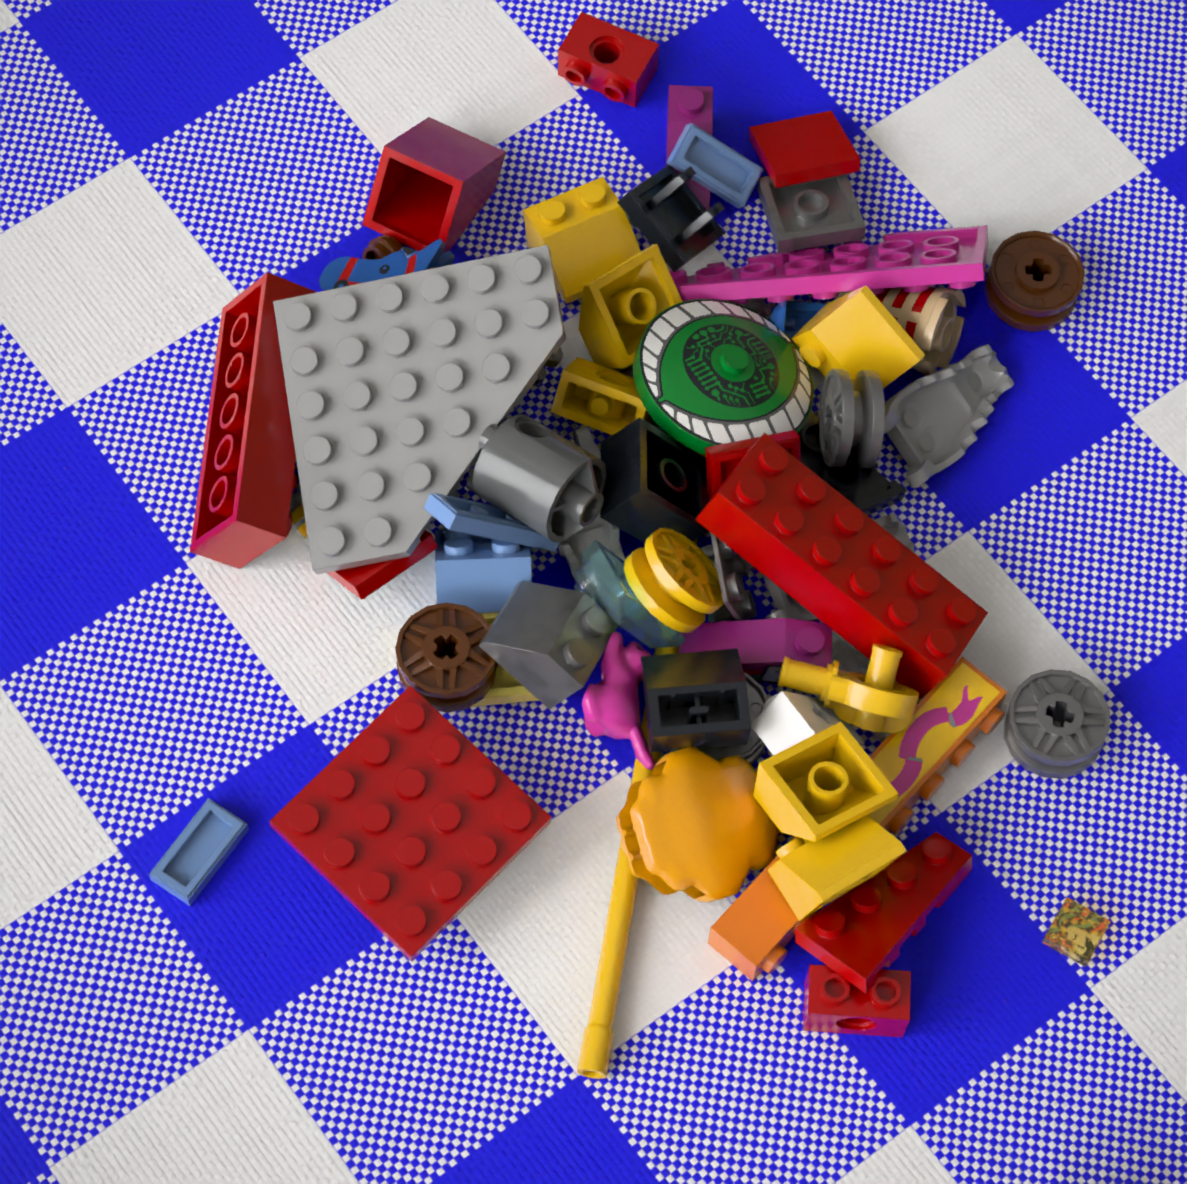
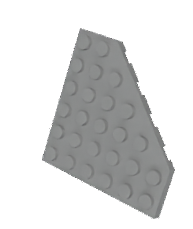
(399, 386)

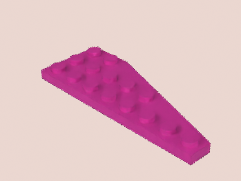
(902, 260)

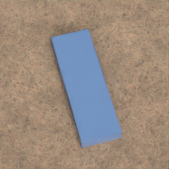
(483, 521)

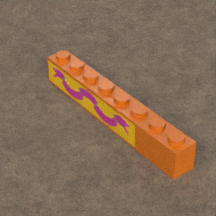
(940, 734)

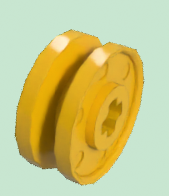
(674, 580)

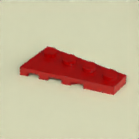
(874, 919)

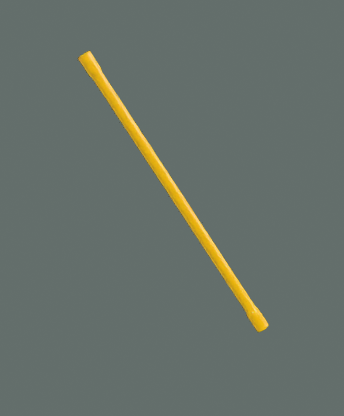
(599, 1032)

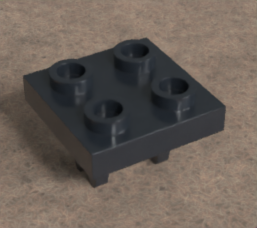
(672, 216)

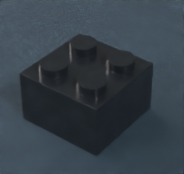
(652, 483)

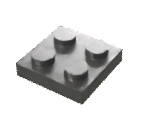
(811, 213)

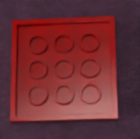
(410, 822)

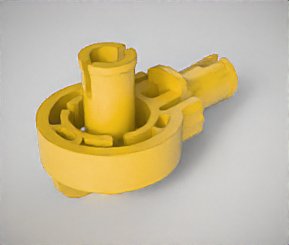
(865, 700)

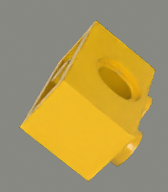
(598, 397)

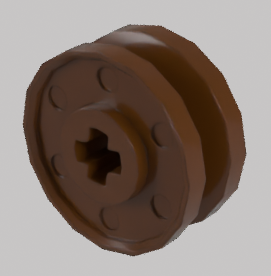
(1034, 281)
(446, 632)

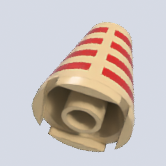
(929, 320)

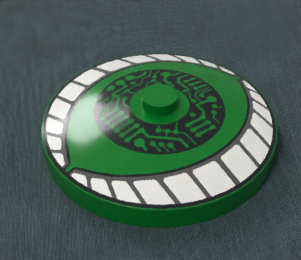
(720, 374)

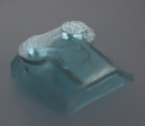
(605, 582)

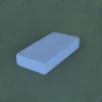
(716, 165)
(199, 852)

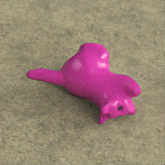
(613, 703)

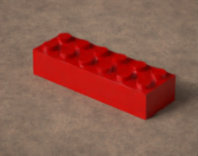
(248, 434)
(841, 564)

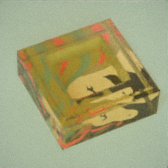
(1076, 932)

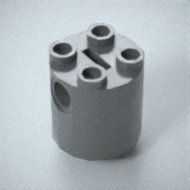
(538, 477)

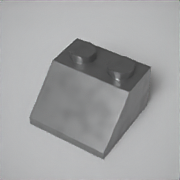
(549, 639)

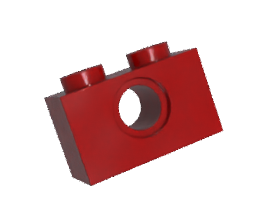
(629, 57)
(841, 1007)

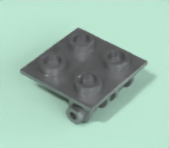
(737, 601)

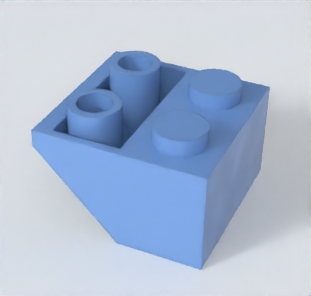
(478, 570)

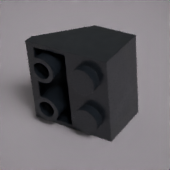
(695, 700)

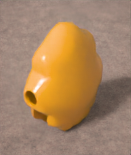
(696, 826)

